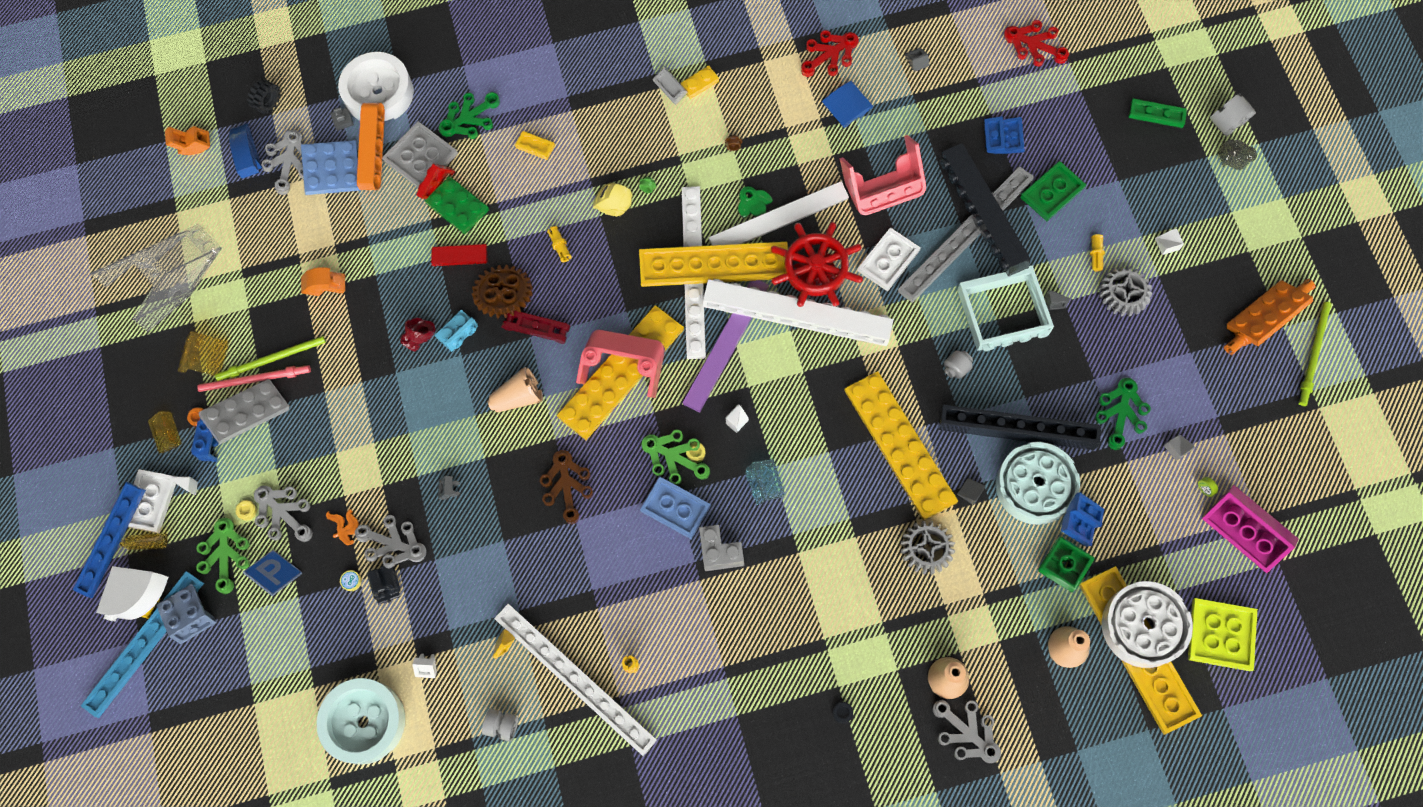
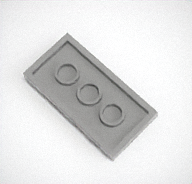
(243, 411)

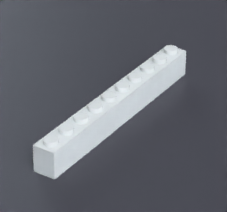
(784, 310)

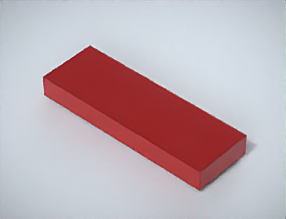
(459, 255)

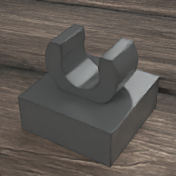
(341, 118)
(445, 488)

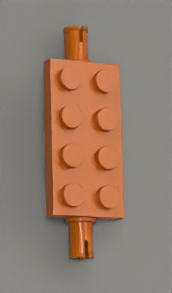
(1268, 314)

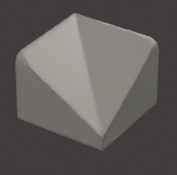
(1179, 447)

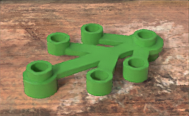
(672, 455)
(222, 553)

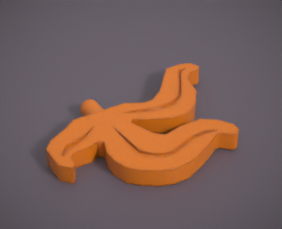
(344, 532)

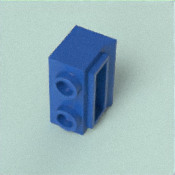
(203, 442)

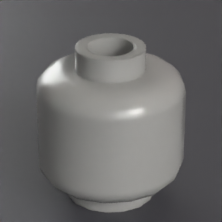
(958, 364)

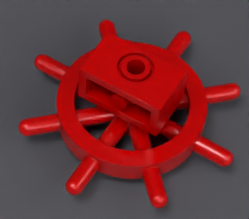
(817, 267)

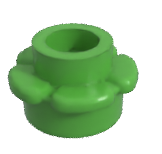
(647, 184)

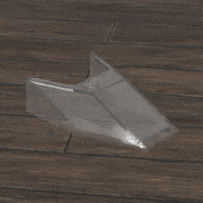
(172, 268)

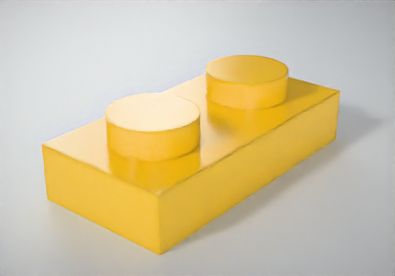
(700, 82)

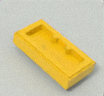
(535, 145)

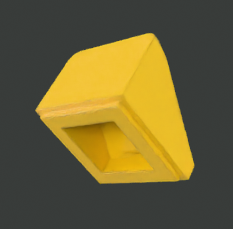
(503, 643)

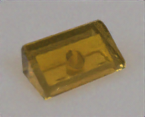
(164, 431)
(145, 541)

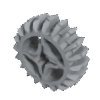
(1134, 287)
(926, 539)

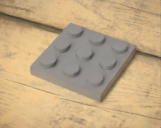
(417, 153)

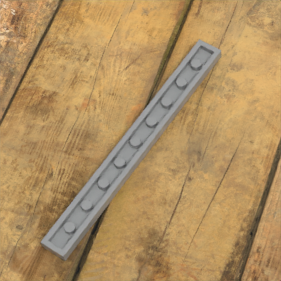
(961, 239)

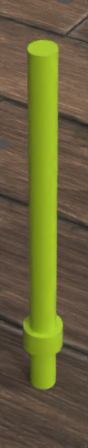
(235, 370)
(1308, 385)

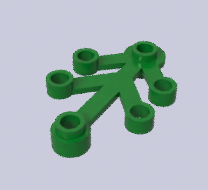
(468, 117)
(1123, 410)

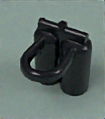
(384, 584)

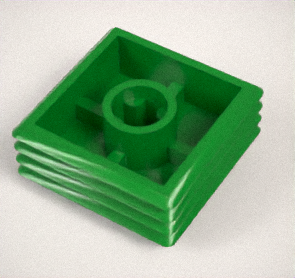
(1078, 564)

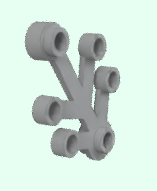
(287, 157)
(279, 511)
(392, 544)
(970, 733)

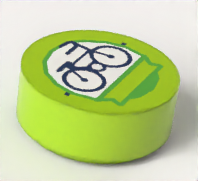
(1208, 486)

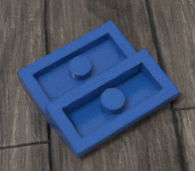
(847, 104)
(1004, 135)
(1082, 519)

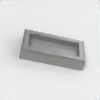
(670, 85)

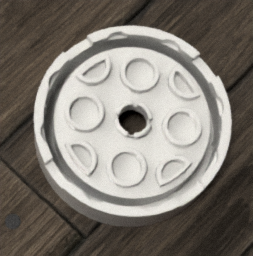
(371, 73)
(1129, 636)

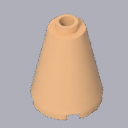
(516, 392)
(1069, 646)
(942, 680)

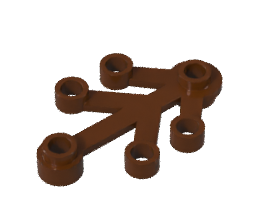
(566, 483)

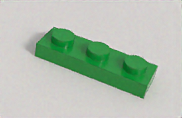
(1157, 113)

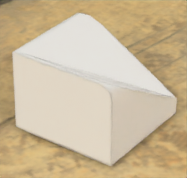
(1169, 242)
(736, 418)

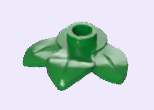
(755, 204)

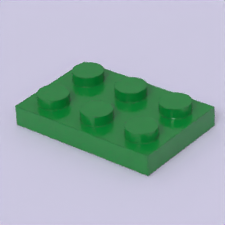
(1053, 191)
(457, 205)

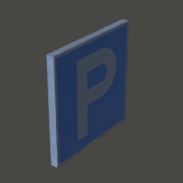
(272, 572)

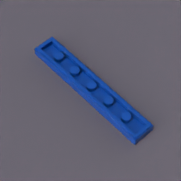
(109, 540)

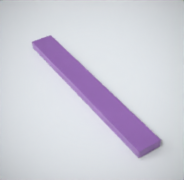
(719, 356)

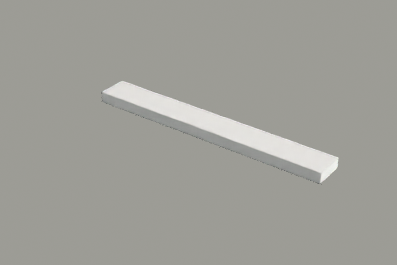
(781, 216)

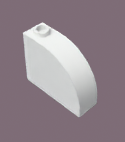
(130, 593)

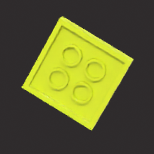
(1223, 634)

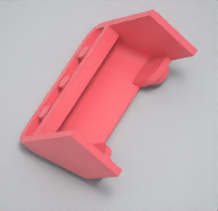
(889, 189)
(648, 352)

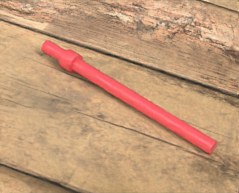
(289, 372)

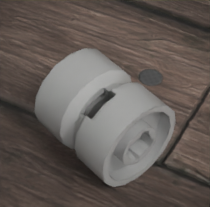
(498, 724)

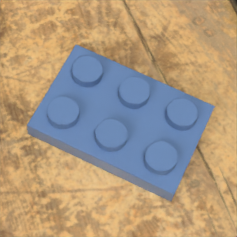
(675, 508)

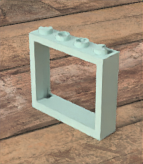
(1000, 280)

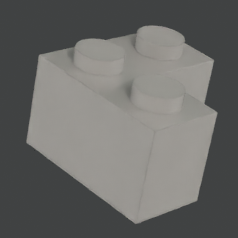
(719, 555)

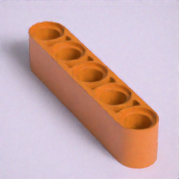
(370, 146)

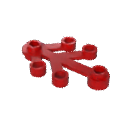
(1034, 42)
(830, 52)

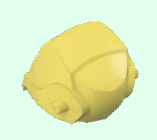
(613, 199)

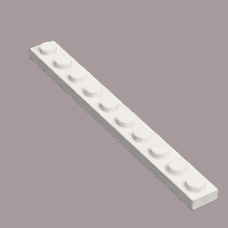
(693, 292)
(576, 680)

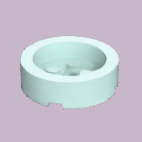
(1019, 492)
(342, 710)

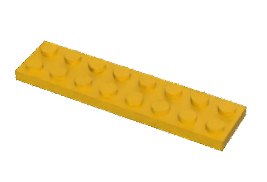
(702, 263)
(615, 377)
(901, 446)
(1158, 686)

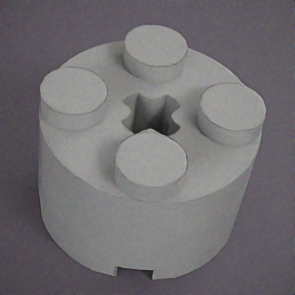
(1233, 115)

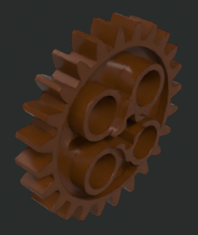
(502, 291)

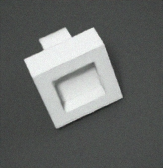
(425, 667)

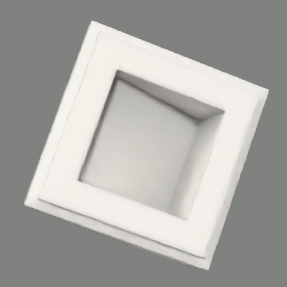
(186, 483)

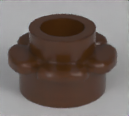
(733, 143)

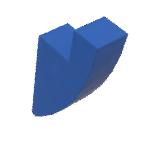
(244, 151)

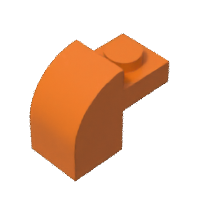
(189, 142)
(321, 279)

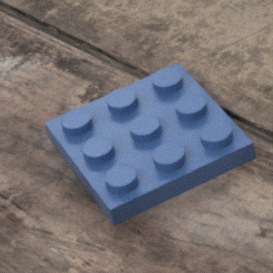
(330, 167)

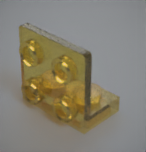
(203, 354)

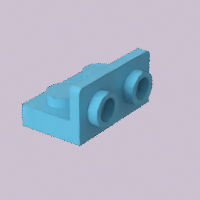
(456, 330)

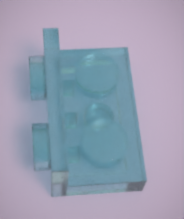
(764, 481)

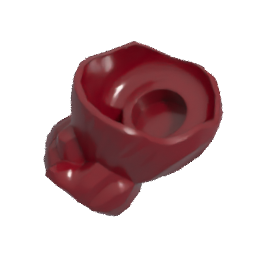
(417, 332)

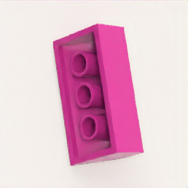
(1250, 529)

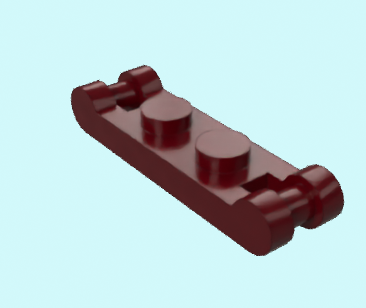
(536, 326)

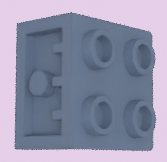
(184, 615)

